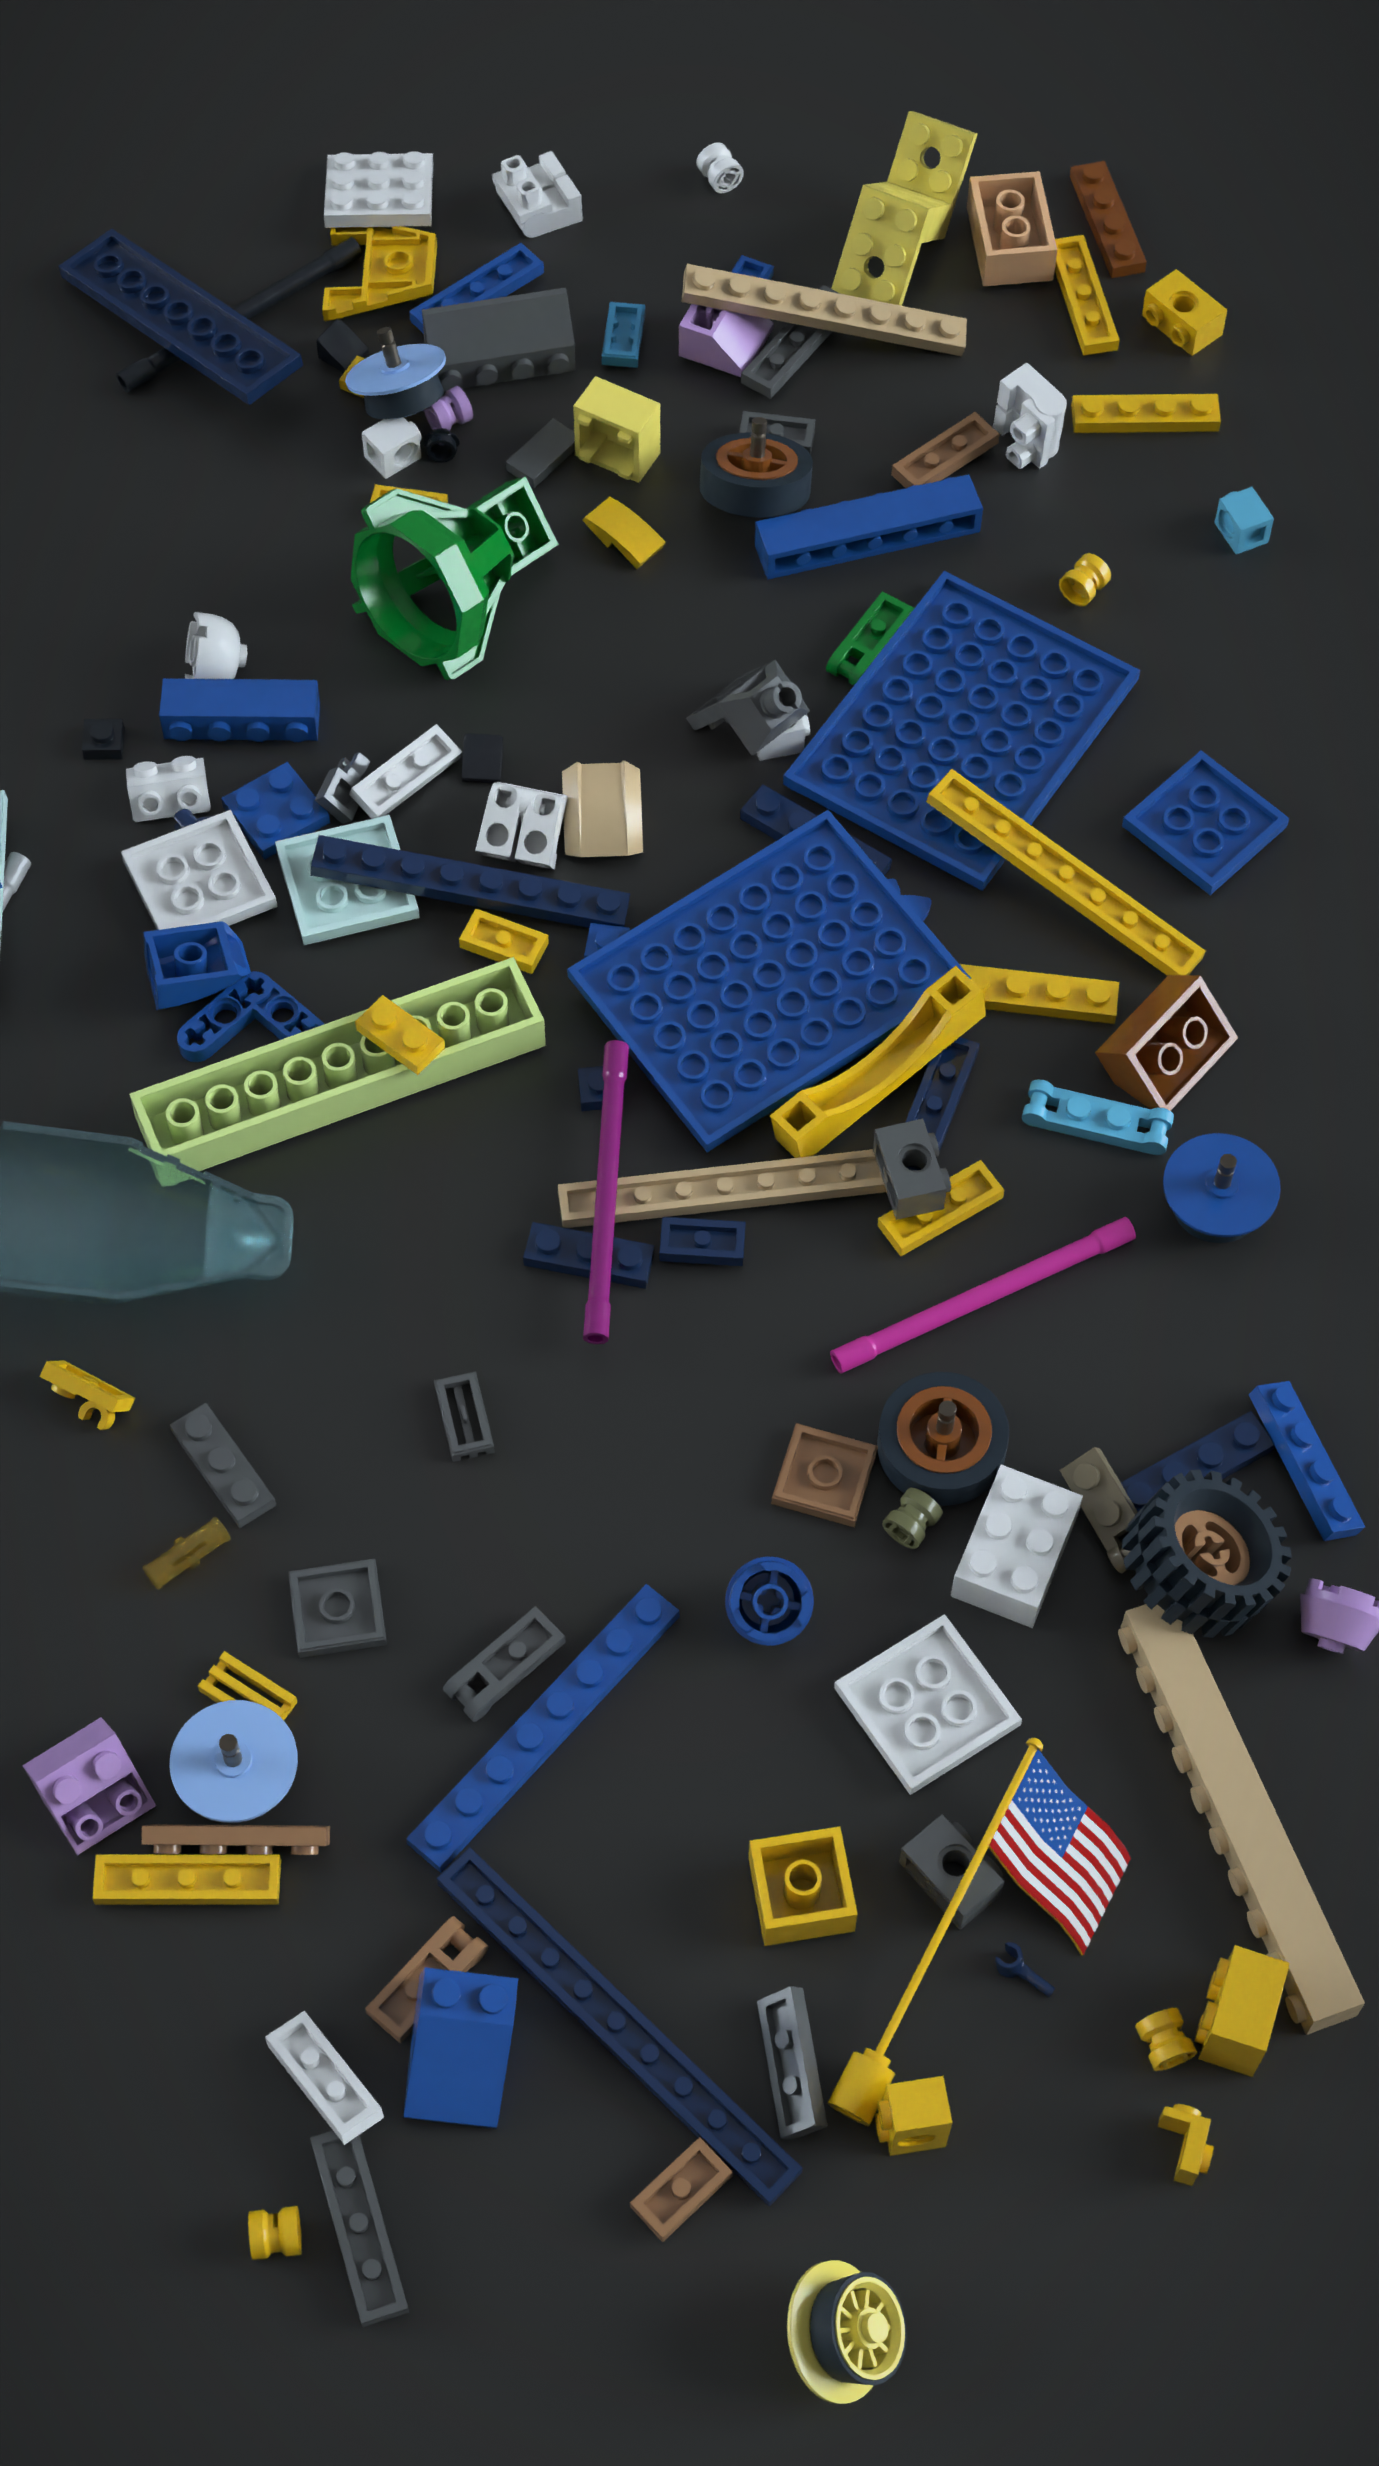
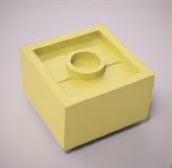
(617, 429)

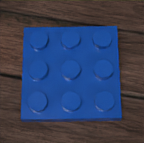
(1205, 822)

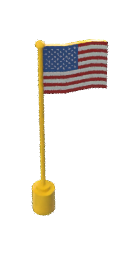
(1054, 1854)

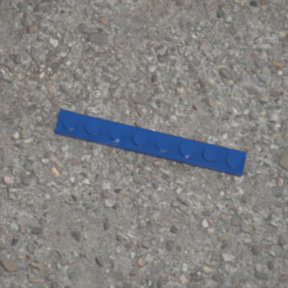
(542, 1728)

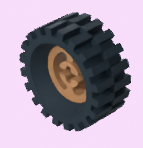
(1206, 1553)

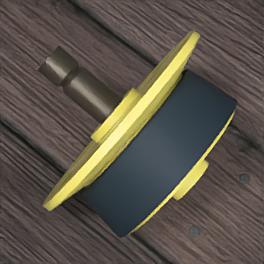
(844, 2331)

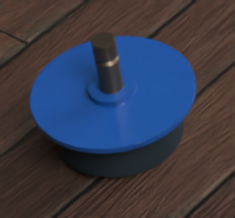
(1221, 1187)

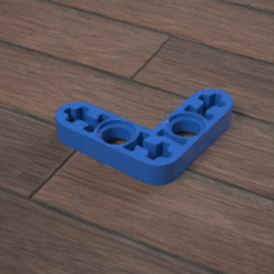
(257, 1007)

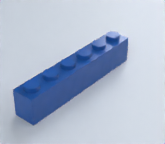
(868, 526)

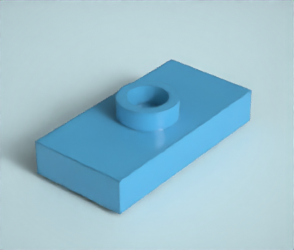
(623, 334)

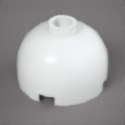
(214, 648)

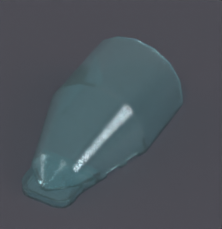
(123, 1223)

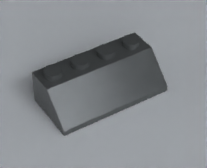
(502, 338)

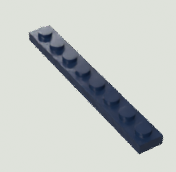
(467, 883)

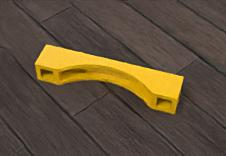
(934, 1023)

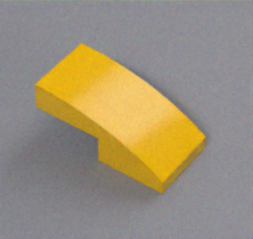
(626, 530)

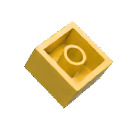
(802, 1886)
(1243, 2012)

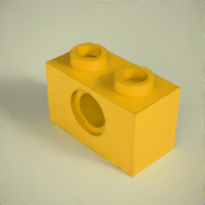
(1184, 312)
(914, 2116)

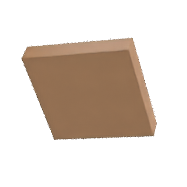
(825, 1475)

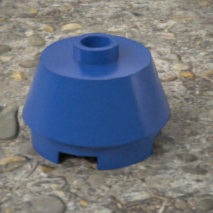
(769, 1601)

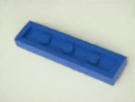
(490, 281)
(1306, 1461)

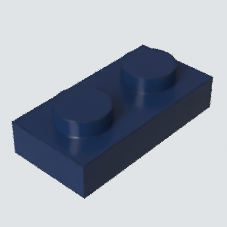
(702, 1241)

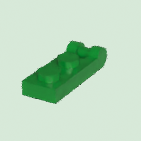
(868, 637)

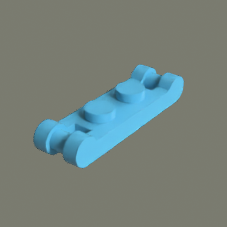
(1097, 1118)

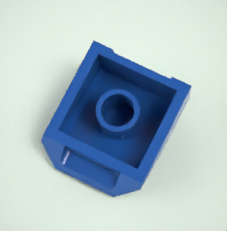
(193, 962)

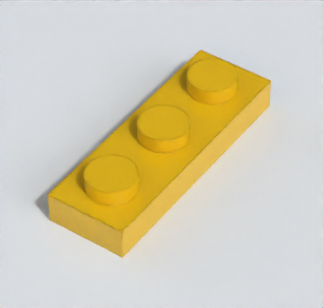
(970, 1193)

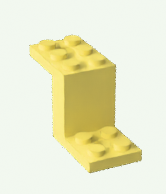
(905, 210)

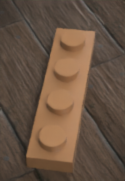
(215, 1838)

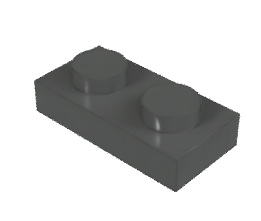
(793, 428)

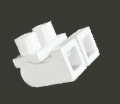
(539, 195)
(1032, 414)
(522, 825)

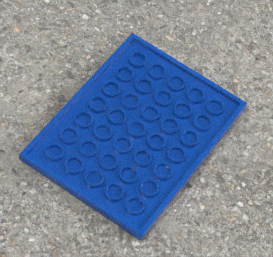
(966, 692)
(764, 979)

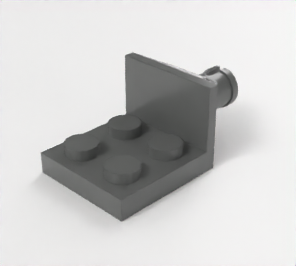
(755, 705)

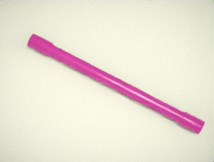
(868, 1347)

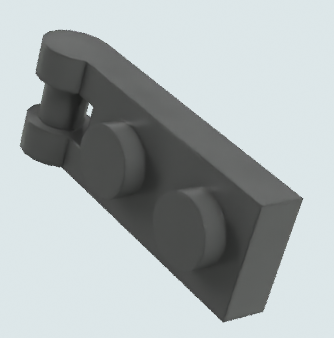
(505, 1663)

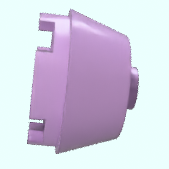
(1339, 1616)

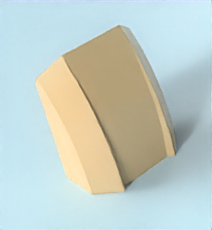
(602, 810)

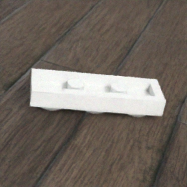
(406, 773)
(324, 2077)

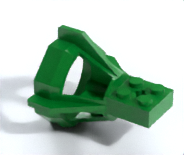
(465, 548)

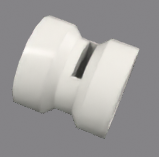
(722, 170)

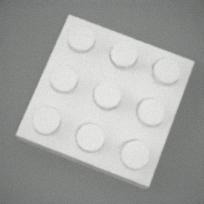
(378, 190)
(199, 875)
(927, 1704)

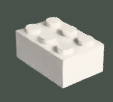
(1016, 1546)

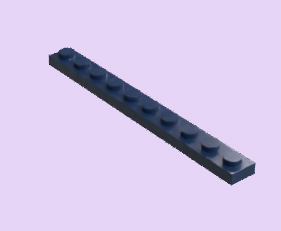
(620, 2027)

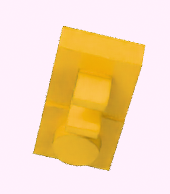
(72, 1381)

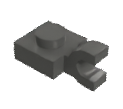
(337, 786)

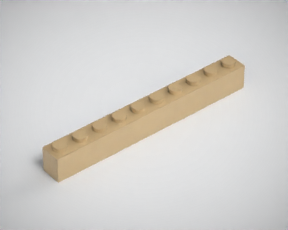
(1241, 1819)

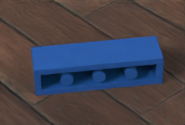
(240, 709)

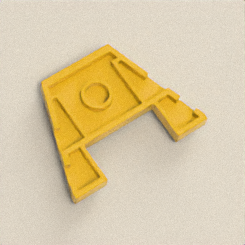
(396, 269)

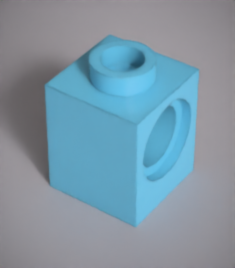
(1243, 520)

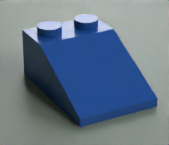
(460, 2047)

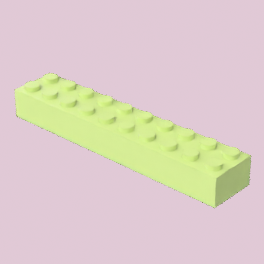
(335, 1071)

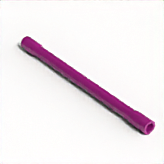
(598, 1306)

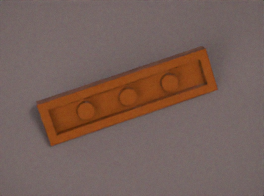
(1108, 219)

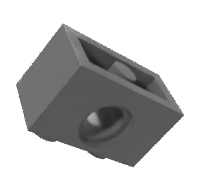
(908, 1190)
(945, 1843)

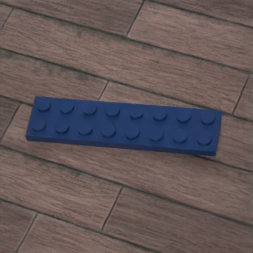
(181, 316)

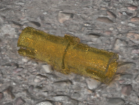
(186, 1553)

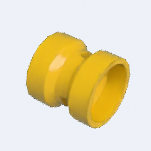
(1081, 583)
(1168, 2044)
(274, 2233)

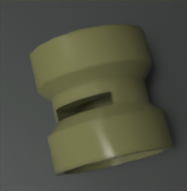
(910, 1520)

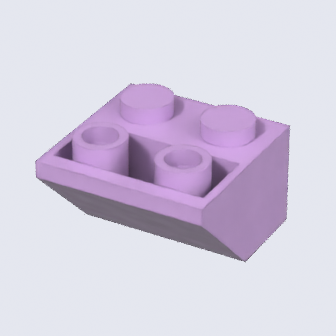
(722, 338)
(89, 1785)

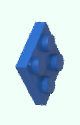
(275, 809)

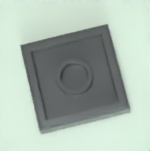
(337, 1608)

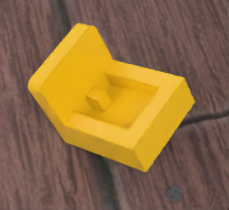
(1194, 2153)

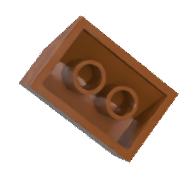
(1167, 1042)

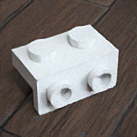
(166, 788)

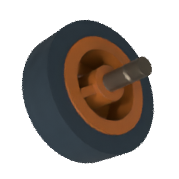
(756, 473)
(943, 1437)

